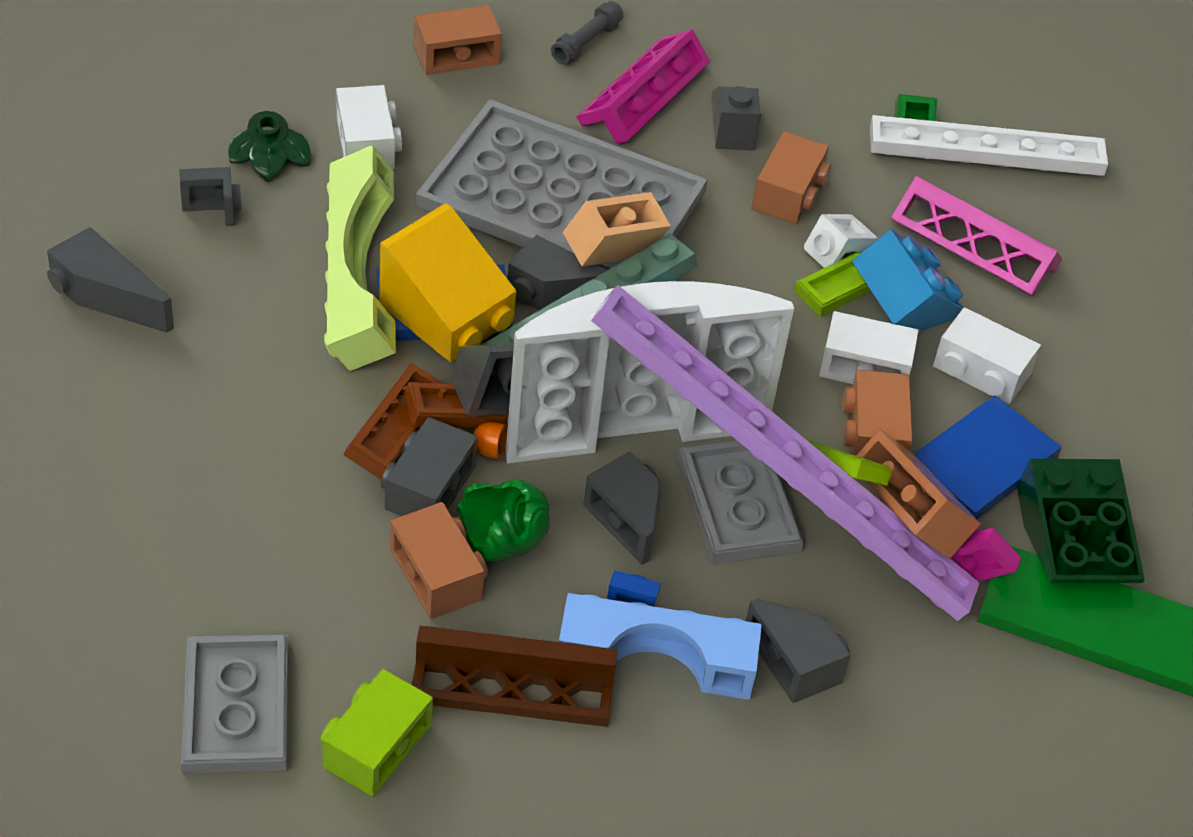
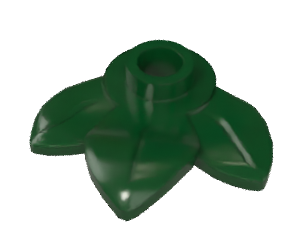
(270, 148)

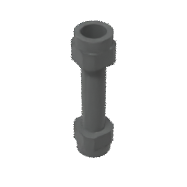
(569, 46)

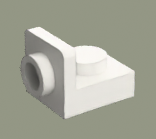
(836, 236)

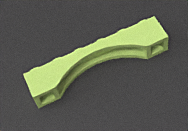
(358, 198)

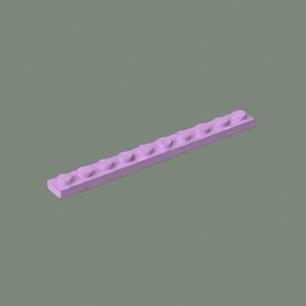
(785, 451)

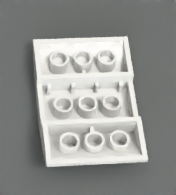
(584, 386)

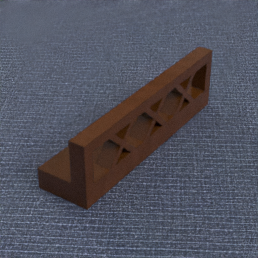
(516, 661)

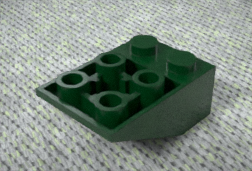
(1080, 520)

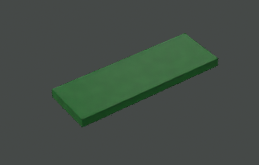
(1095, 622)

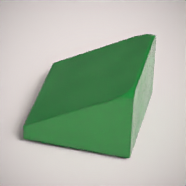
(915, 107)

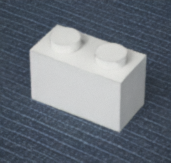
(367, 120)
(866, 345)
(986, 355)

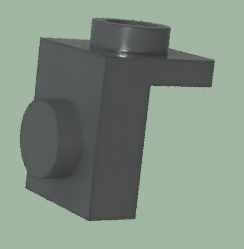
(210, 190)

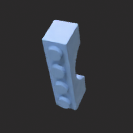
(714, 648)

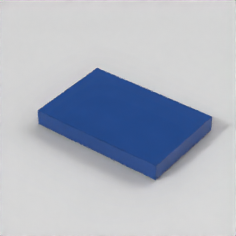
(986, 454)

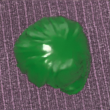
(504, 518)

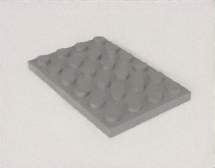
(532, 177)

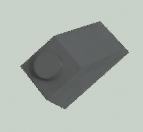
(735, 117)
(547, 272)
(625, 502)
(799, 649)

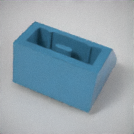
(909, 282)

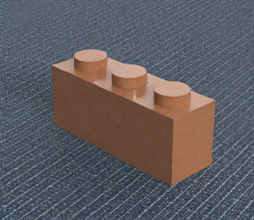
(919, 497)

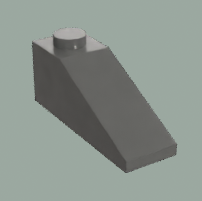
(107, 282)

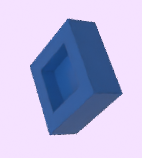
(633, 589)

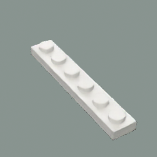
(988, 145)

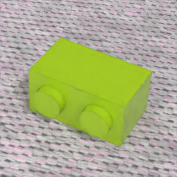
(376, 731)

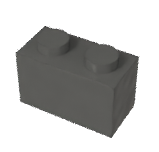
(430, 469)

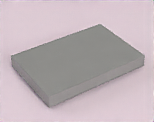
(738, 503)
(235, 704)

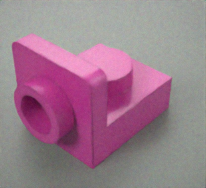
(986, 555)

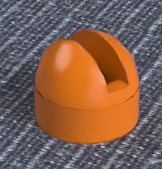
(491, 439)

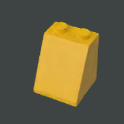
(444, 283)

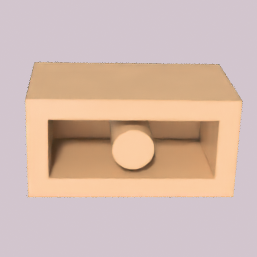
(615, 228)

